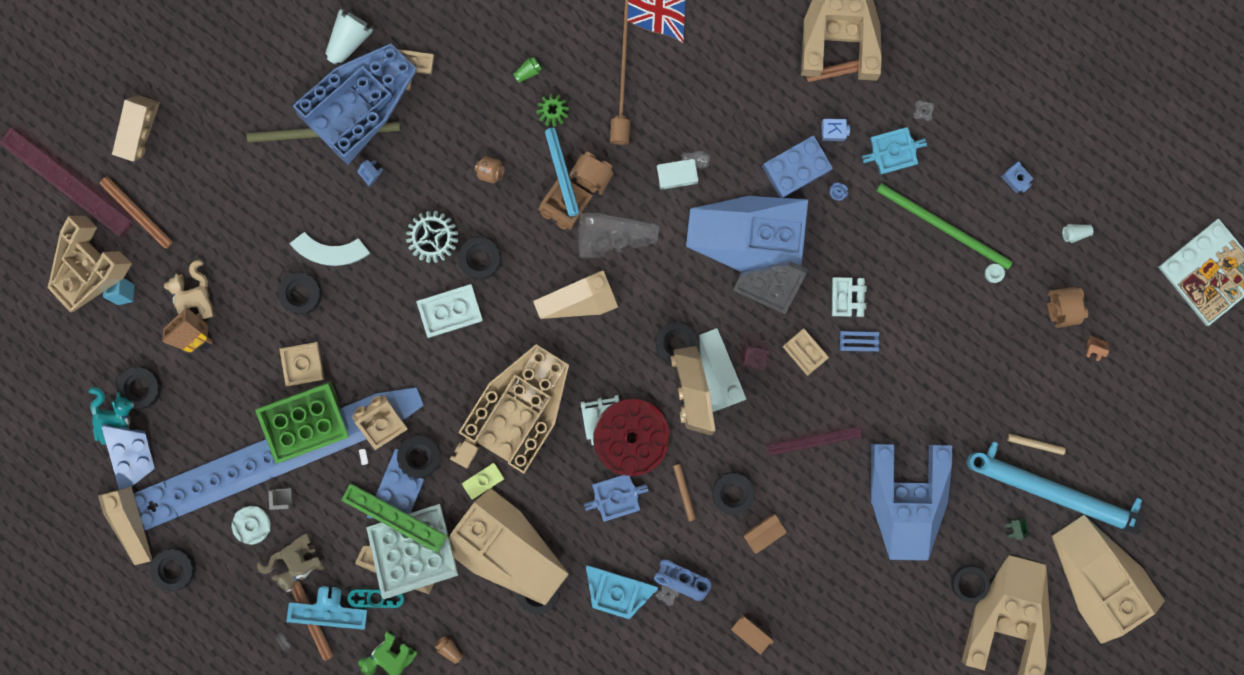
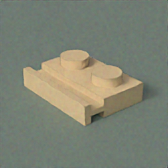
(805, 352)

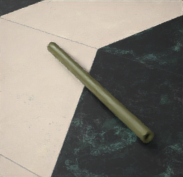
(304, 133)

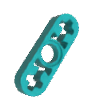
(361, 603)

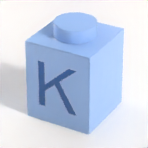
(834, 130)

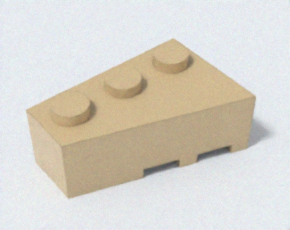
(134, 127)

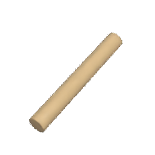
(1036, 444)

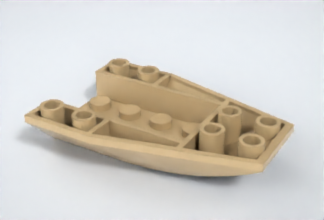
(506, 549)
(1104, 580)

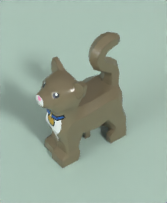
(294, 558)

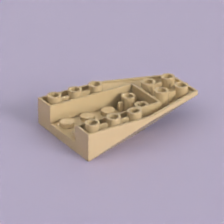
(519, 408)

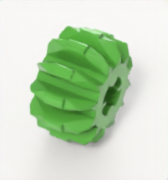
(544, 111)

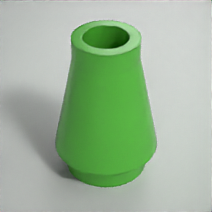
(528, 69)

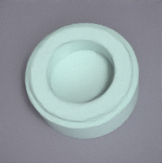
(994, 273)

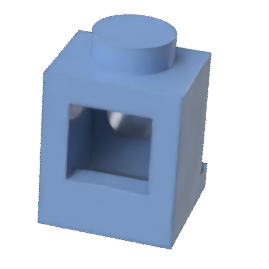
(1010, 178)

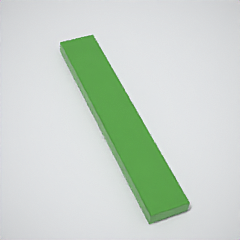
(394, 518)

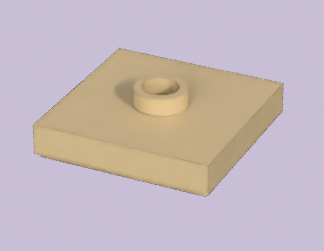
(302, 364)

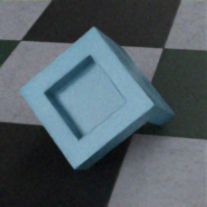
(120, 293)

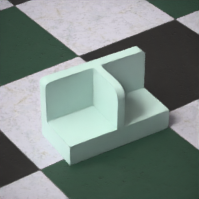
(677, 174)

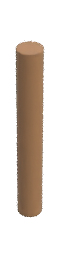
(684, 492)

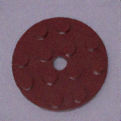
(612, 431)

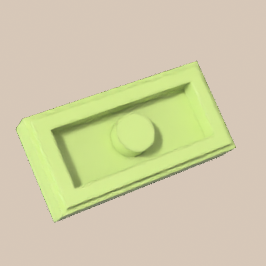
(483, 481)

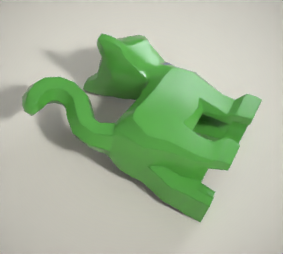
(390, 661)

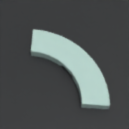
(329, 255)

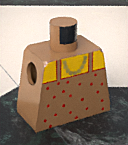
(187, 332)

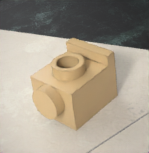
(465, 453)

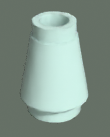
(1076, 232)

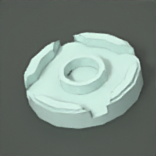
(251, 525)

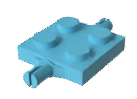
(894, 150)

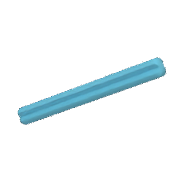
(562, 172)

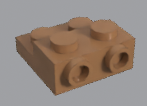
(554, 206)

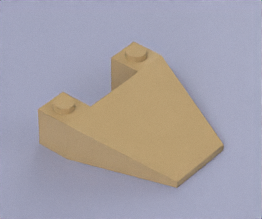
(79, 269)

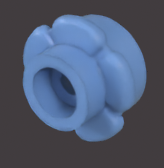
(838, 191)

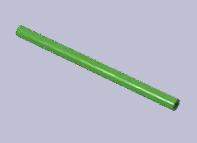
(944, 226)

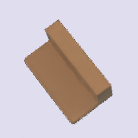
(764, 533)
(752, 634)

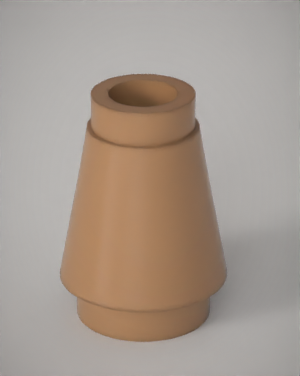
(448, 649)

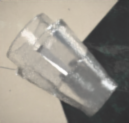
(701, 158)

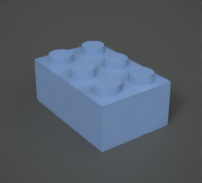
(797, 167)

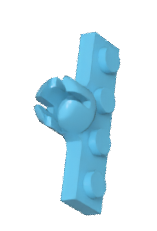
(327, 612)

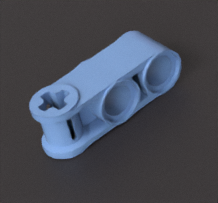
(673, 576)

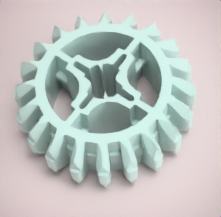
(424, 240)

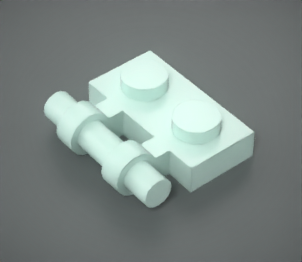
(842, 297)

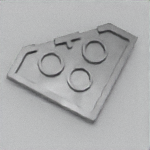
(772, 285)

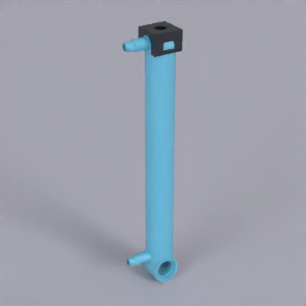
(1057, 493)

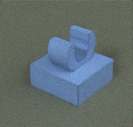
(368, 172)

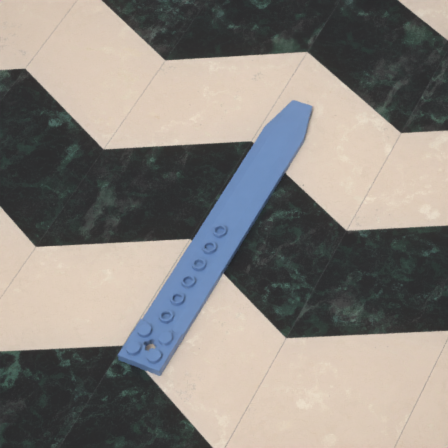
(249, 468)

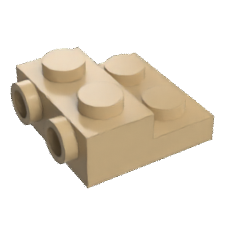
(379, 421)

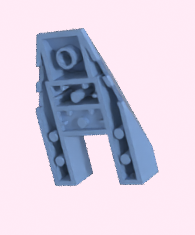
(909, 511)

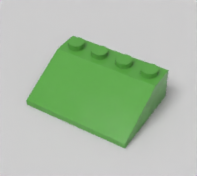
(302, 422)

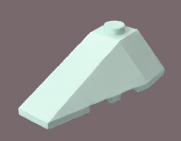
(719, 372)

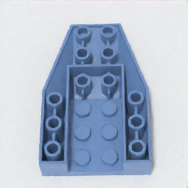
(356, 100)
(749, 231)

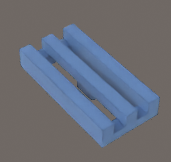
(847, 333)

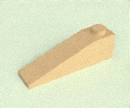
(124, 518)

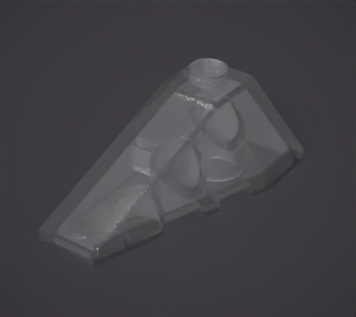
(605, 233)

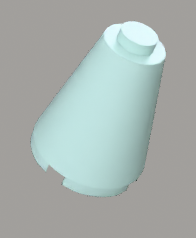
(346, 37)

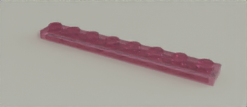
(65, 182)

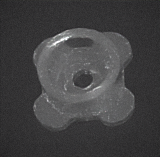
(928, 110)
(668, 599)

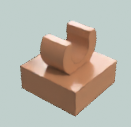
(1097, 346)

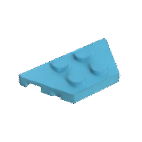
(616, 592)

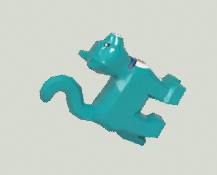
(116, 418)

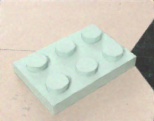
(449, 311)

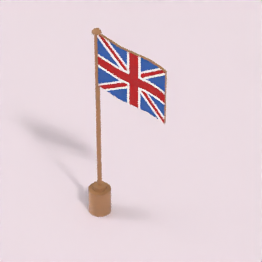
(657, 16)

